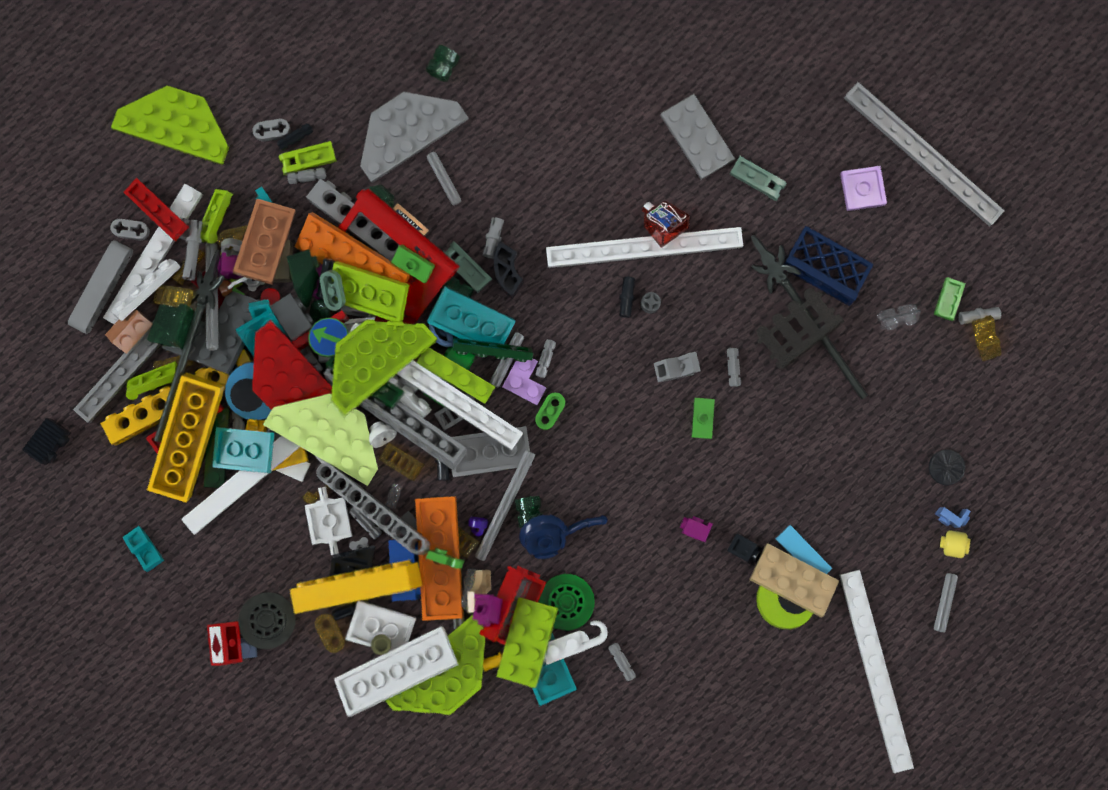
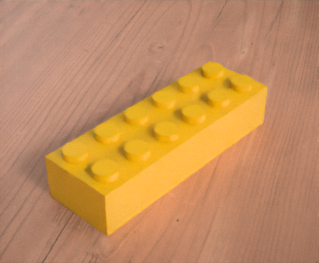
(186, 437)
(356, 586)

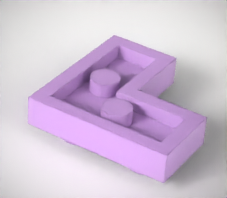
(520, 384)

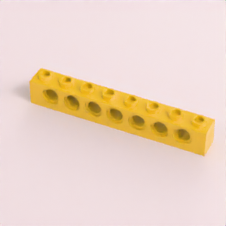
(113, 423)

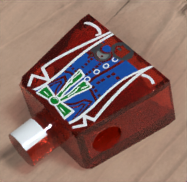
(664, 222)

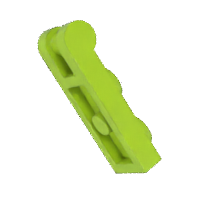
(308, 157)
(214, 215)
(150, 380)

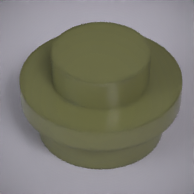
(381, 644)

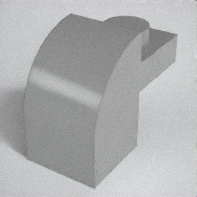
(677, 367)

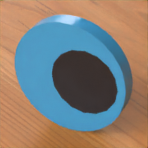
(242, 397)

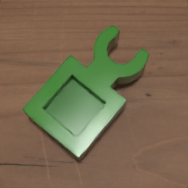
(440, 555)

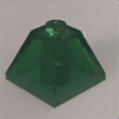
(304, 274)

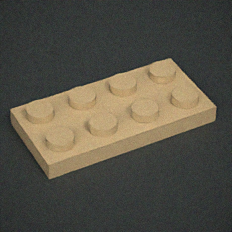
(794, 580)

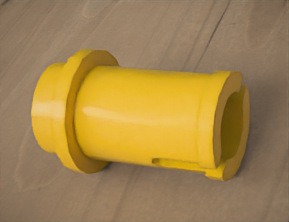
(492, 662)

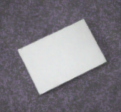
(375, 620)

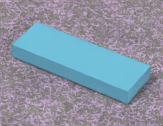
(800, 549)

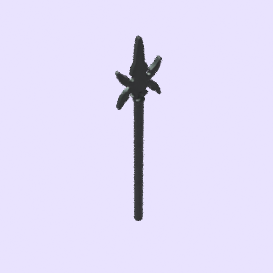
(776, 270)
(203, 296)

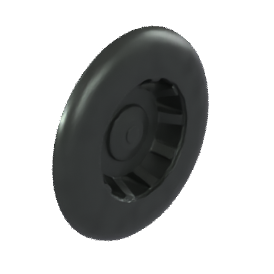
(266, 620)

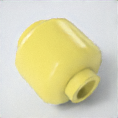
(955, 544)

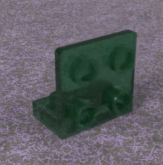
(171, 325)

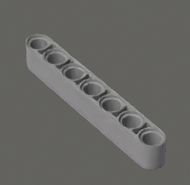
(364, 505)

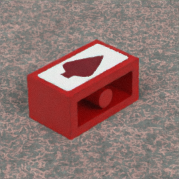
(224, 643)

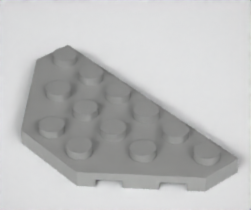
(404, 129)

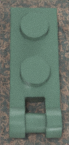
(757, 178)
(469, 269)

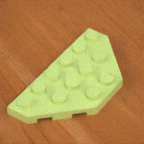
(327, 434)

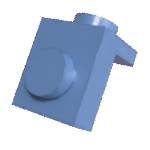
(949, 518)

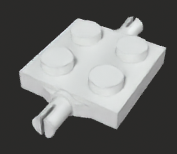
(328, 521)

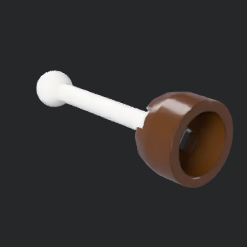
(226, 286)

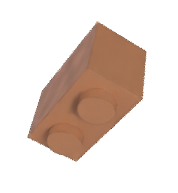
(129, 331)

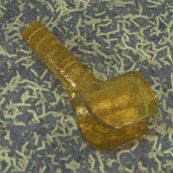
(311, 498)

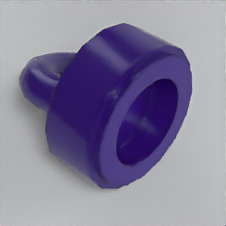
(477, 522)

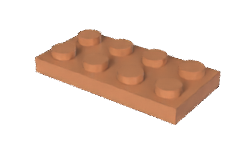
(264, 241)

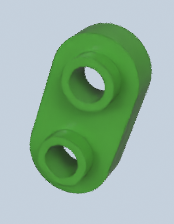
(550, 411)

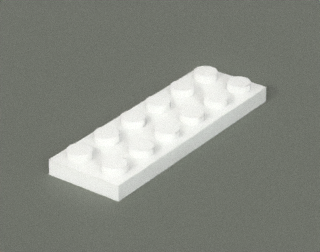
(395, 671)

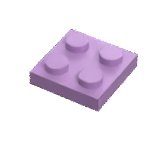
(863, 188)

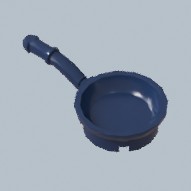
(547, 534)

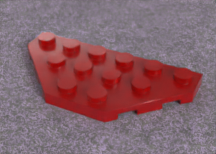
(282, 371)

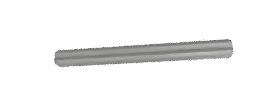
(211, 315)
(505, 505)

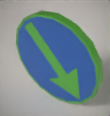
(325, 336)

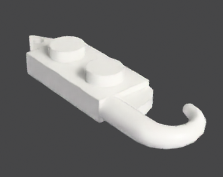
(573, 644)

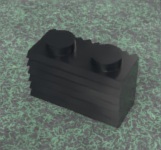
(47, 441)

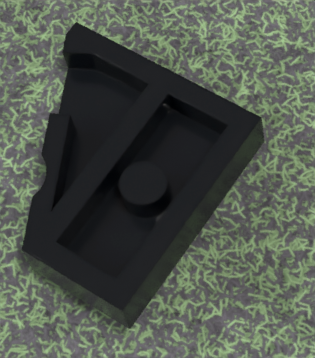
(352, 561)

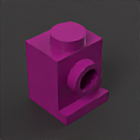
(226, 266)
(695, 528)
(487, 609)

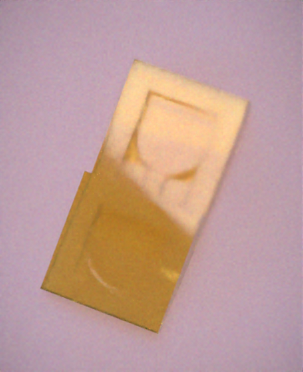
(986, 339)

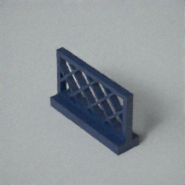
(824, 281)

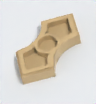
(481, 586)

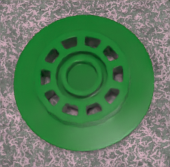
(567, 600)

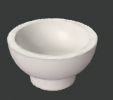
(379, 432)

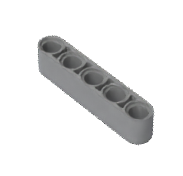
(99, 287)

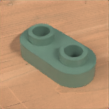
(331, 289)

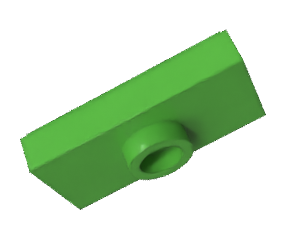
(413, 263)
(949, 299)
(703, 418)

